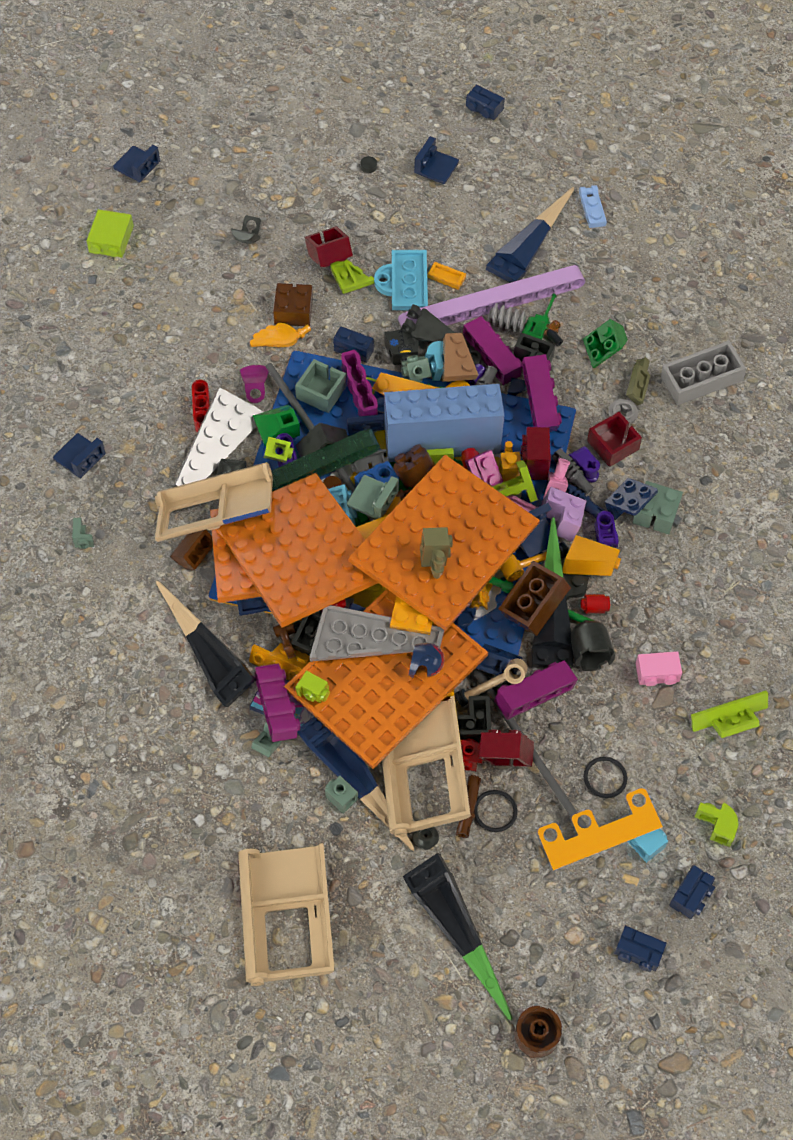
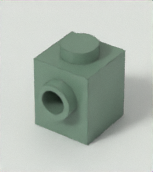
(341, 794)

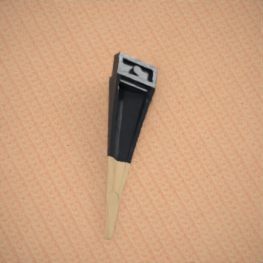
(222, 668)

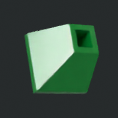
(604, 342)
(276, 422)

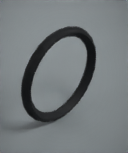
(602, 795)
(500, 829)

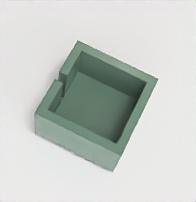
(316, 388)
(663, 506)

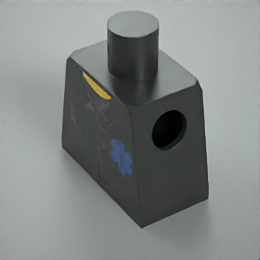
(400, 346)

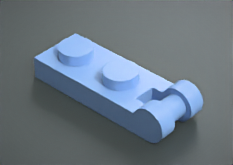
(592, 206)

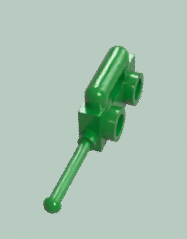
(539, 322)

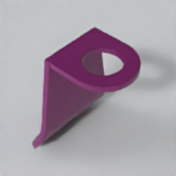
(254, 378)

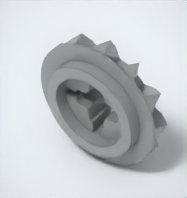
(627, 407)

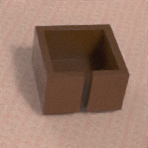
(293, 304)

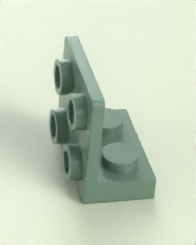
(373, 496)

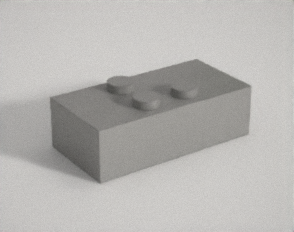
(703, 372)

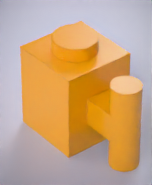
(508, 461)

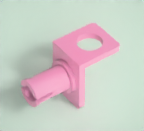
(558, 478)

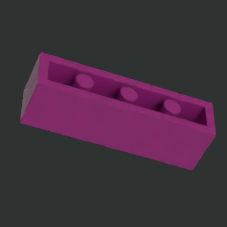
(493, 350)
(540, 392)
(535, 689)

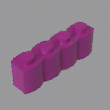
(358, 384)
(276, 703)

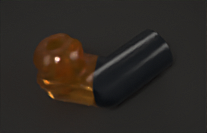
(552, 333)

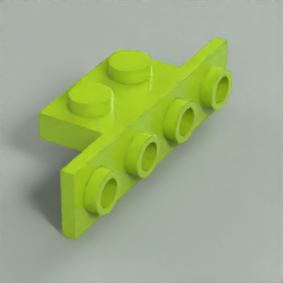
(731, 716)

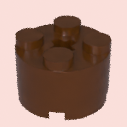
(413, 466)
(541, 1019)

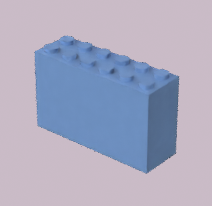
(444, 419)

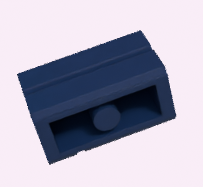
(485, 102)
(349, 340)
(692, 892)
(640, 949)

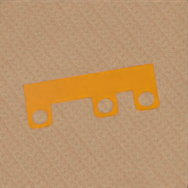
(596, 838)

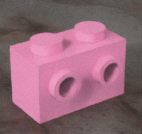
(658, 668)

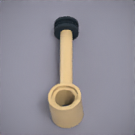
(463, 696)

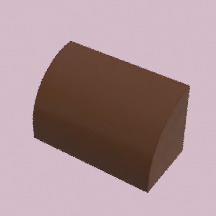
(193, 549)

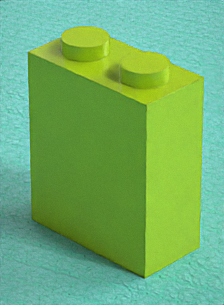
(110, 233)

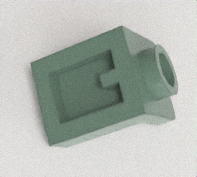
(80, 536)

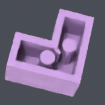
(566, 510)

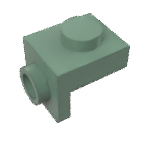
(264, 744)

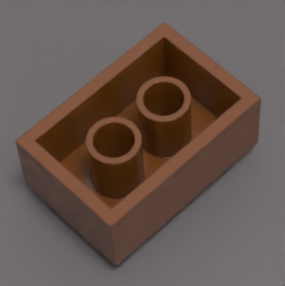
(534, 598)

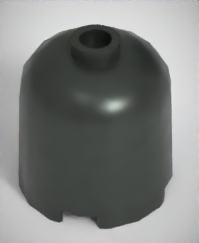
(591, 645)

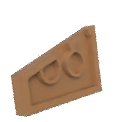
(457, 359)

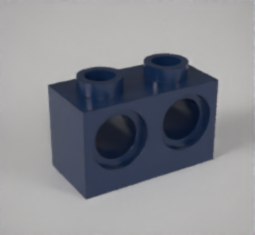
(497, 660)

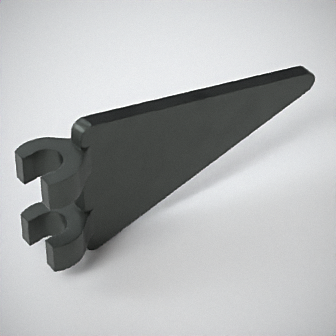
(427, 326)

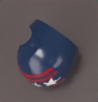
(429, 656)

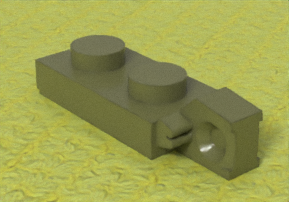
(639, 381)

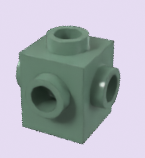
(415, 368)

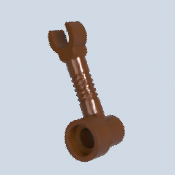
(284, 634)

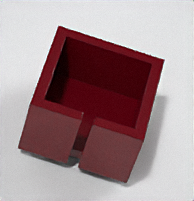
(336, 247)
(610, 441)
(536, 452)
(500, 748)

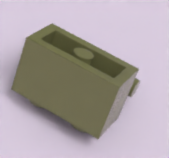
(435, 549)

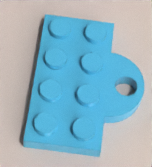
(405, 279)

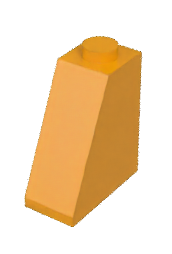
(591, 558)

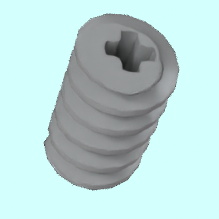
(507, 318)

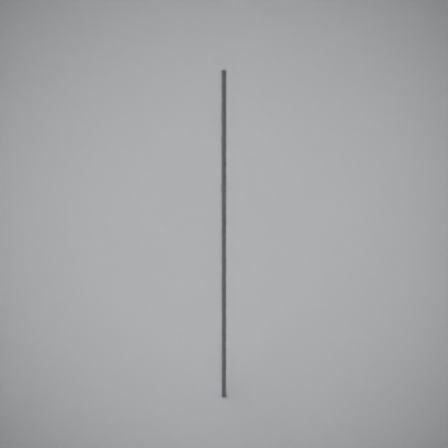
(477, 672)

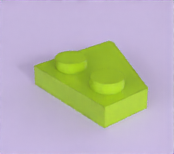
(349, 276)

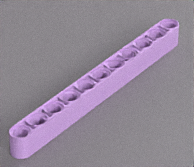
(509, 294)

